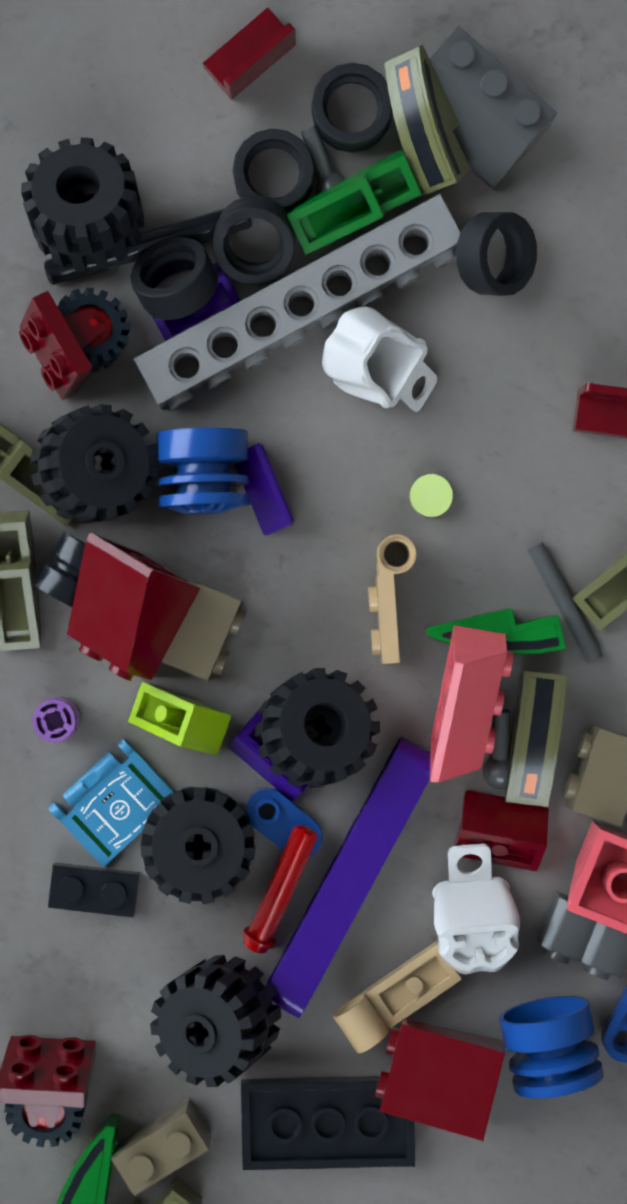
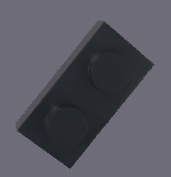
(93, 889)

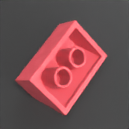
(468, 702)
(601, 878)

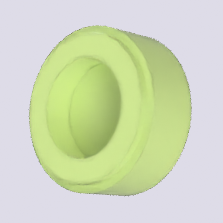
(431, 495)

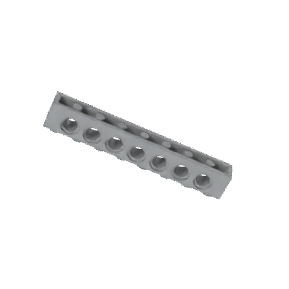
(427, 221)

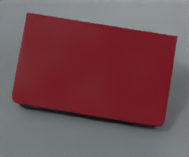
(250, 53)
(601, 410)
(511, 830)

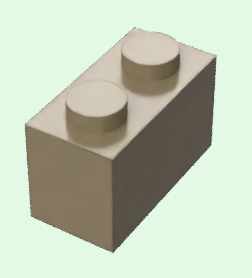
(203, 633)
(601, 777)
(161, 1147)

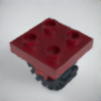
(73, 336)
(46, 1086)

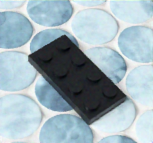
(321, 1125)

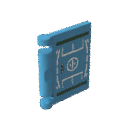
(112, 803)

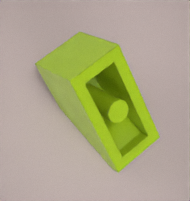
(179, 719)

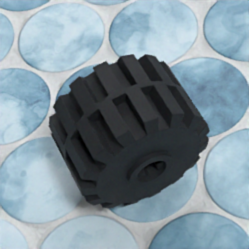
(83, 204)
(69, 469)
(338, 716)
(175, 823)
(215, 1020)

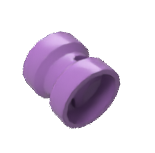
(64, 715)

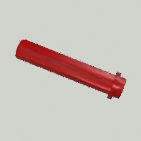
(260, 935)

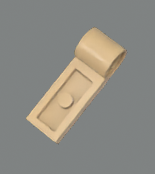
(383, 600)
(395, 997)

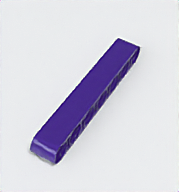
(350, 877)

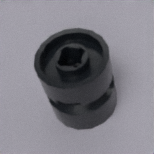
(61, 576)

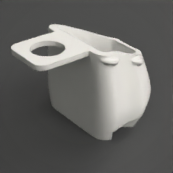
(377, 359)
(475, 915)

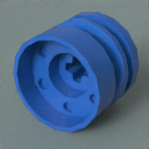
(203, 469)
(551, 1047)

